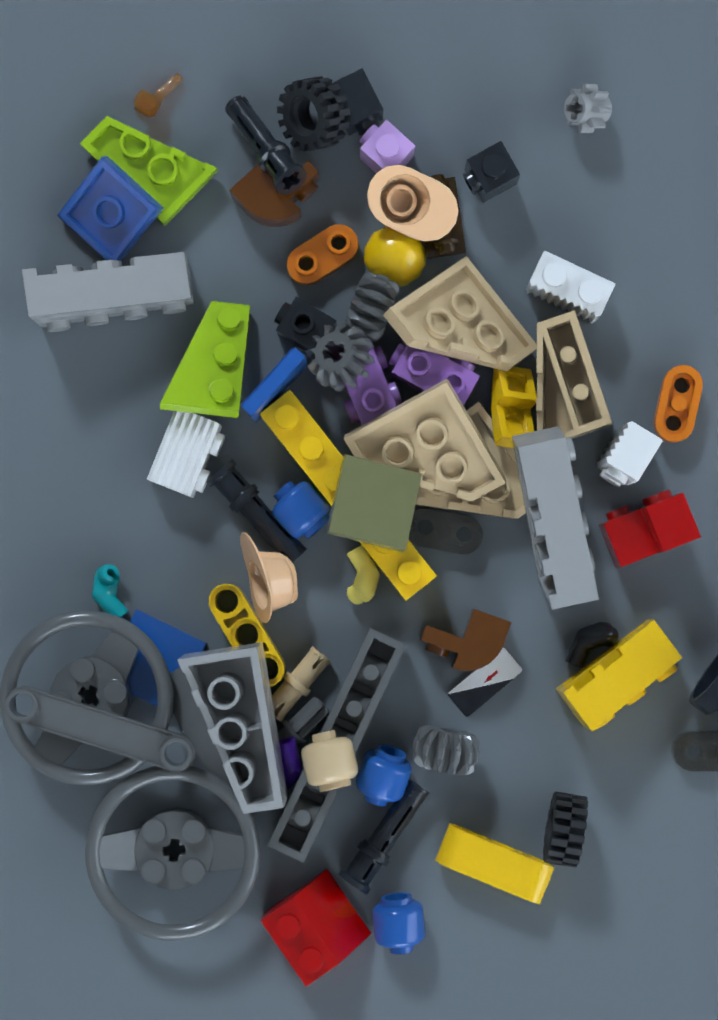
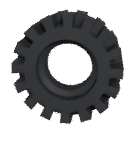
(329, 112)
(565, 829)

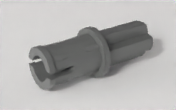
(304, 721)

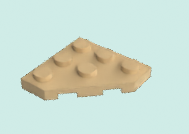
(462, 320)
(434, 439)
(501, 502)

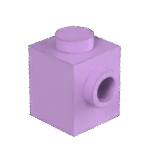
(385, 147)

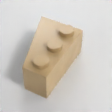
(567, 380)

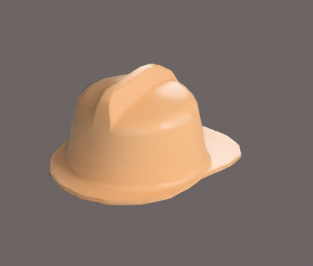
(412, 203)
(270, 578)

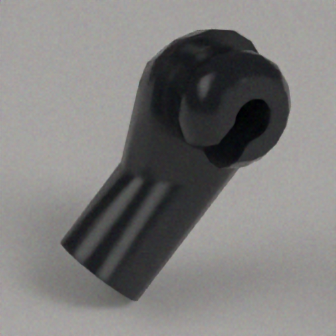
(589, 638)

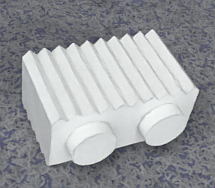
(570, 286)
(186, 452)
(628, 454)

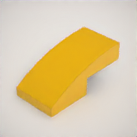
(511, 403)

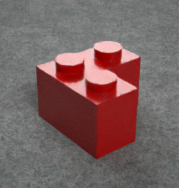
(653, 529)

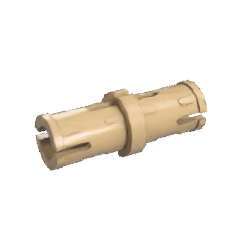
(298, 682)

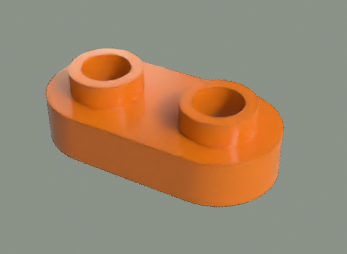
(324, 256)
(678, 405)

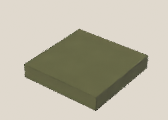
(374, 503)

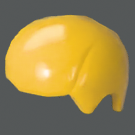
(394, 256)

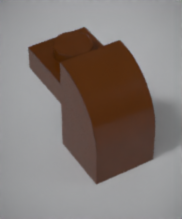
(264, 204)
(479, 643)

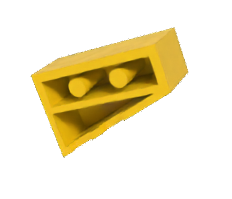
(620, 675)

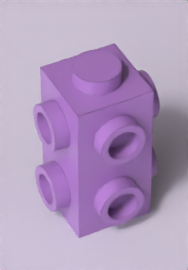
(425, 369)
(372, 394)

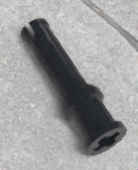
(272, 155)
(245, 499)
(375, 851)

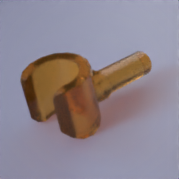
(149, 104)

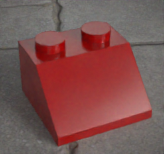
(315, 927)

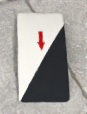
(484, 683)

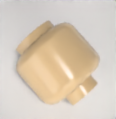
(329, 761)

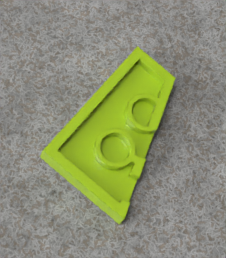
(159, 169)
(213, 364)

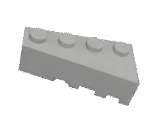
(108, 291)
(555, 517)
(240, 717)

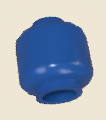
(301, 509)
(383, 774)
(398, 922)

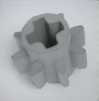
(588, 108)

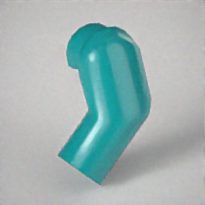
(105, 590)

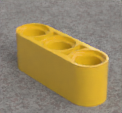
(242, 615)
(494, 863)

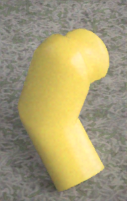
(366, 577)

